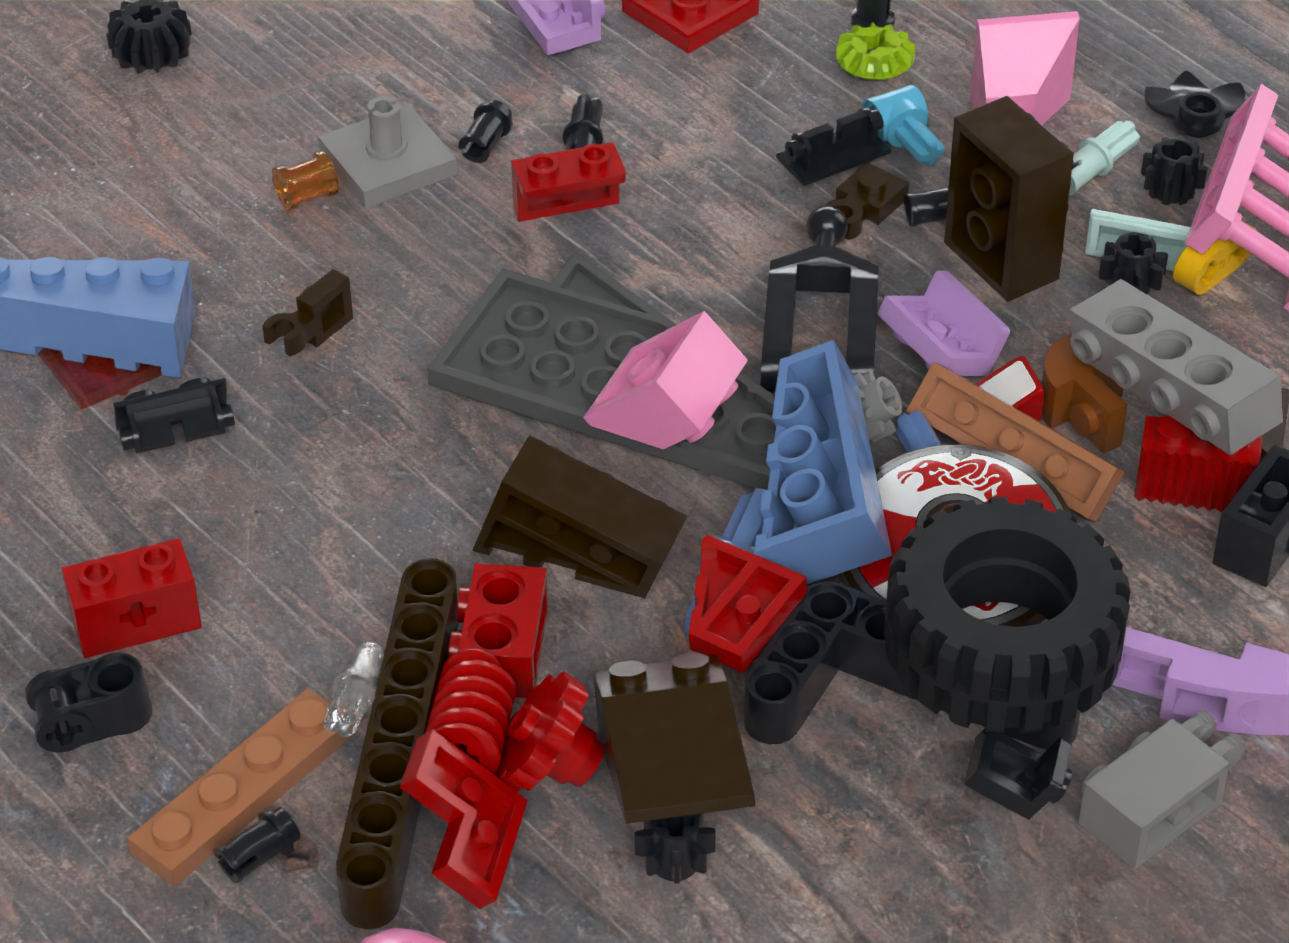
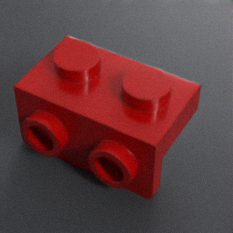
(566, 181)

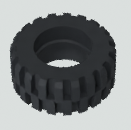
(992, 670)

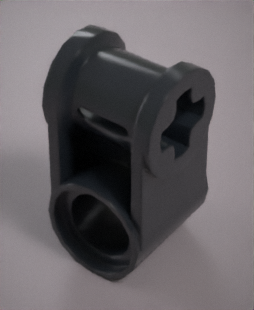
(93, 699)

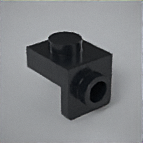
(1018, 774)

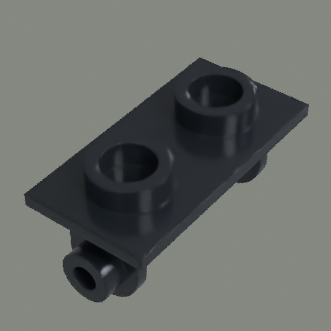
(822, 153)
(147, 416)

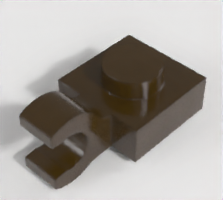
(319, 314)

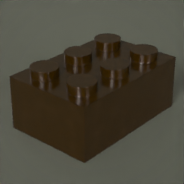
(1008, 197)

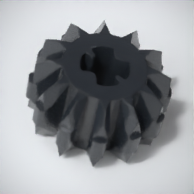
(149, 34)

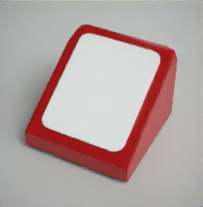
(1017, 386)

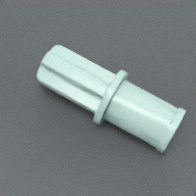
(1099, 153)

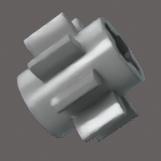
(879, 404)

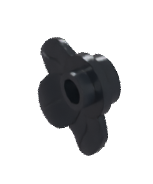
(1194, 106)

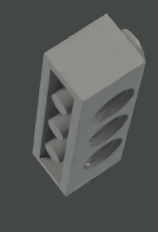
(1176, 366)

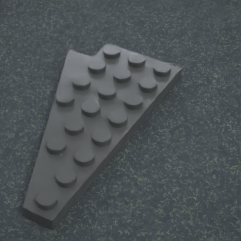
(559, 343)

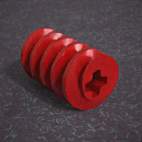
(474, 705)

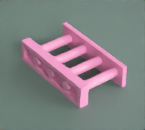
(1231, 187)

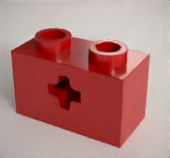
(132, 597)

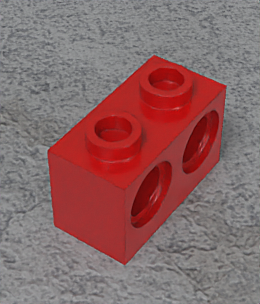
(506, 617)

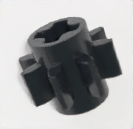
(1134, 261)
(675, 846)

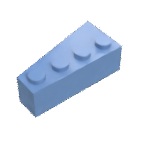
(823, 484)

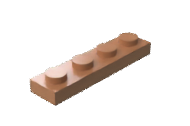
(986, 421)
(236, 790)

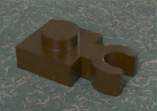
(870, 196)

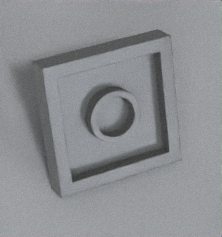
(387, 153)

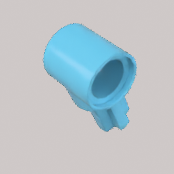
(906, 122)

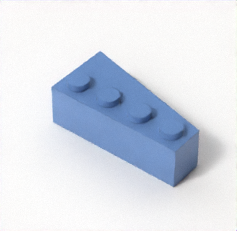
(99, 309)

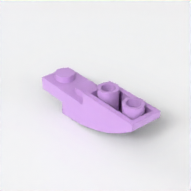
(1240, 693)

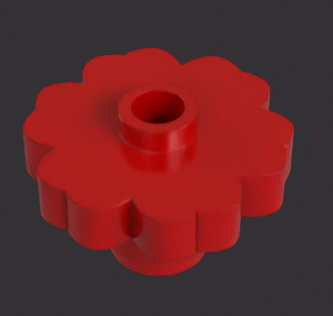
(550, 738)

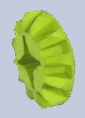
(890, 59)

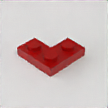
(479, 812)

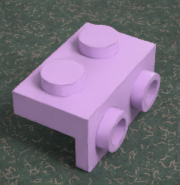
(561, 23)
(947, 326)

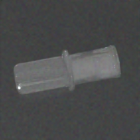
(354, 690)

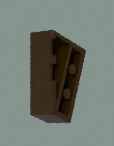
(580, 520)

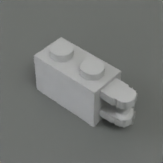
(1158, 787)

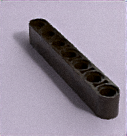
(380, 813)

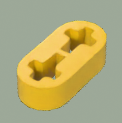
(1203, 272)

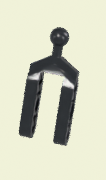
(820, 270)

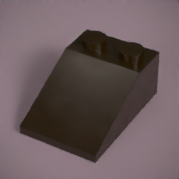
(671, 738)

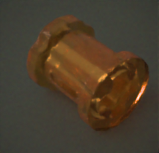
(305, 180)

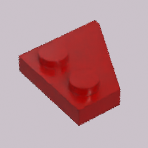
(740, 602)

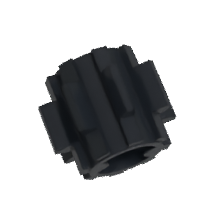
(1174, 170)

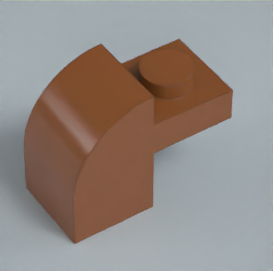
(1083, 397)

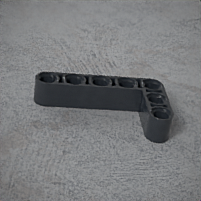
(825, 634)

